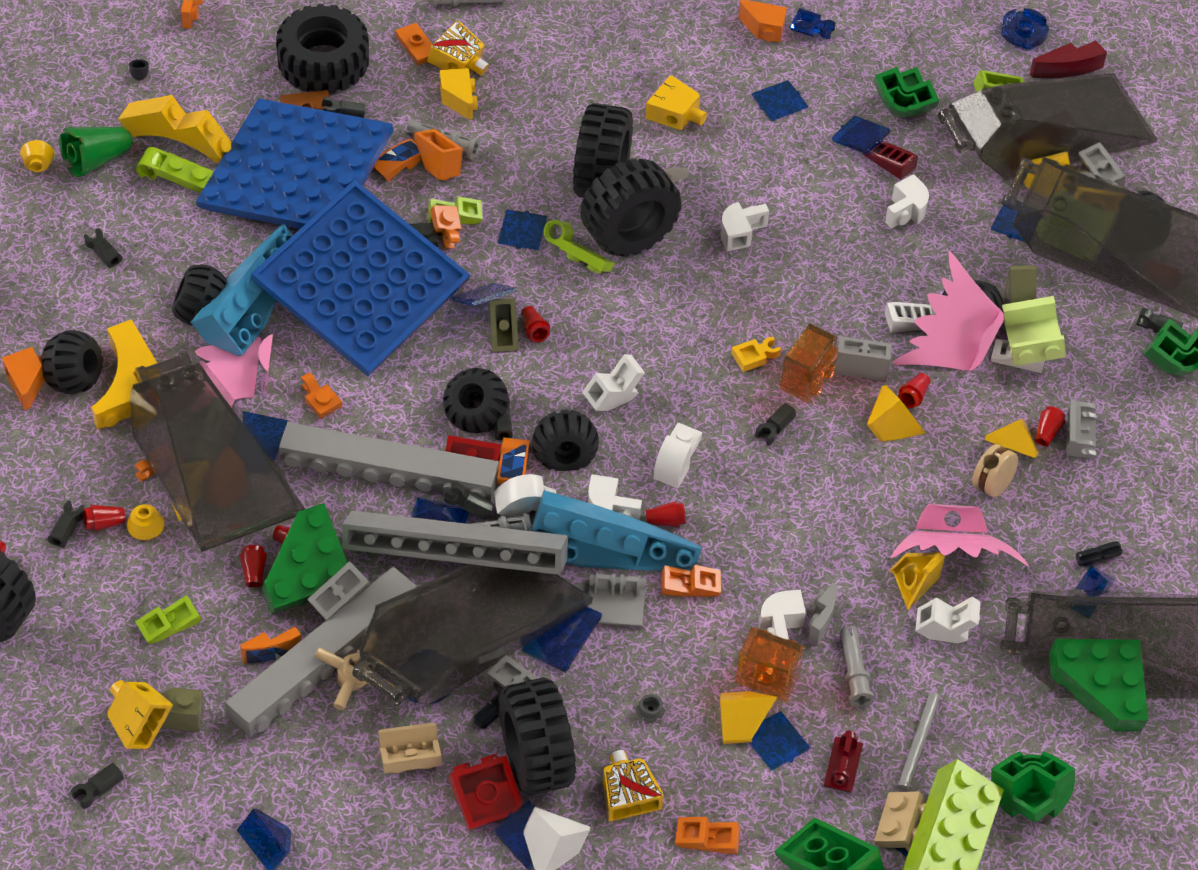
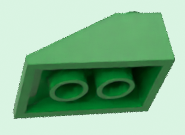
(828, 848)

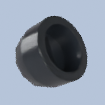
(139, 69)

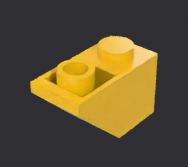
(457, 91)

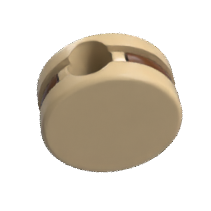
(995, 470)

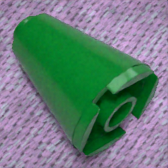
(92, 147)

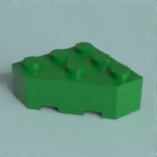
(305, 561)
(1103, 678)

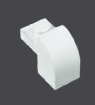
(910, 202)
(739, 223)
(614, 389)
(675, 455)
(604, 494)
(520, 495)
(782, 612)
(948, 623)

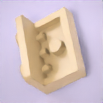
(409, 748)
(900, 819)

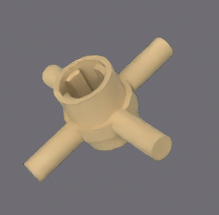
(344, 674)

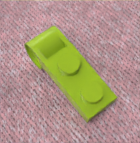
(173, 168)
(575, 250)

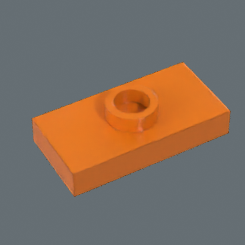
(414, 42)

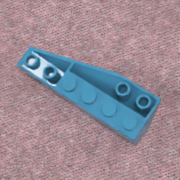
(242, 306)
(610, 538)

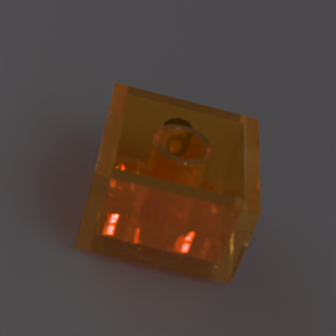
(809, 363)
(769, 664)

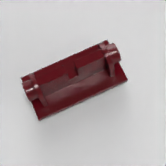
(843, 762)

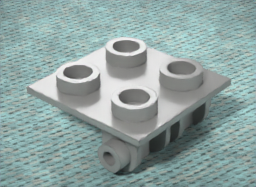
(618, 598)

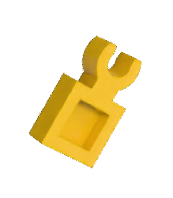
(753, 355)

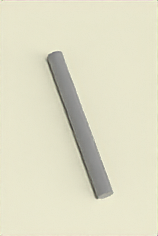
(918, 741)

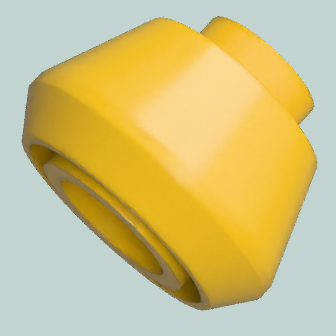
(37, 155)
(145, 522)

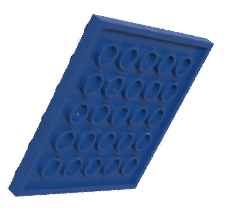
(292, 162)
(360, 277)

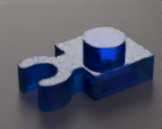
(811, 23)

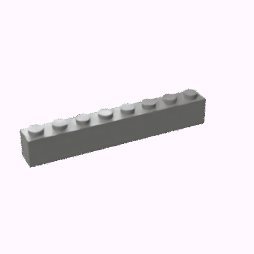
(386, 461)
(455, 542)
(299, 670)

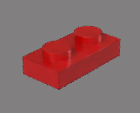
(473, 447)

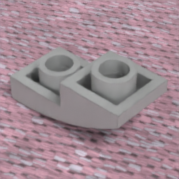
(823, 614)

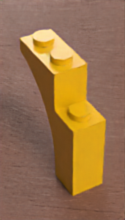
(167, 119)
(130, 353)

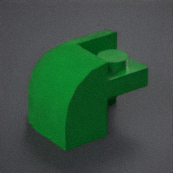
(905, 92)
(1173, 350)
(1034, 784)

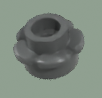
(650, 701)

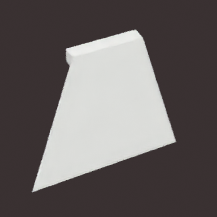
(553, 839)

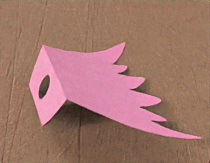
(960, 329)
(238, 372)
(971, 521)

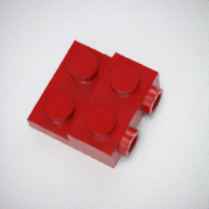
(485, 791)

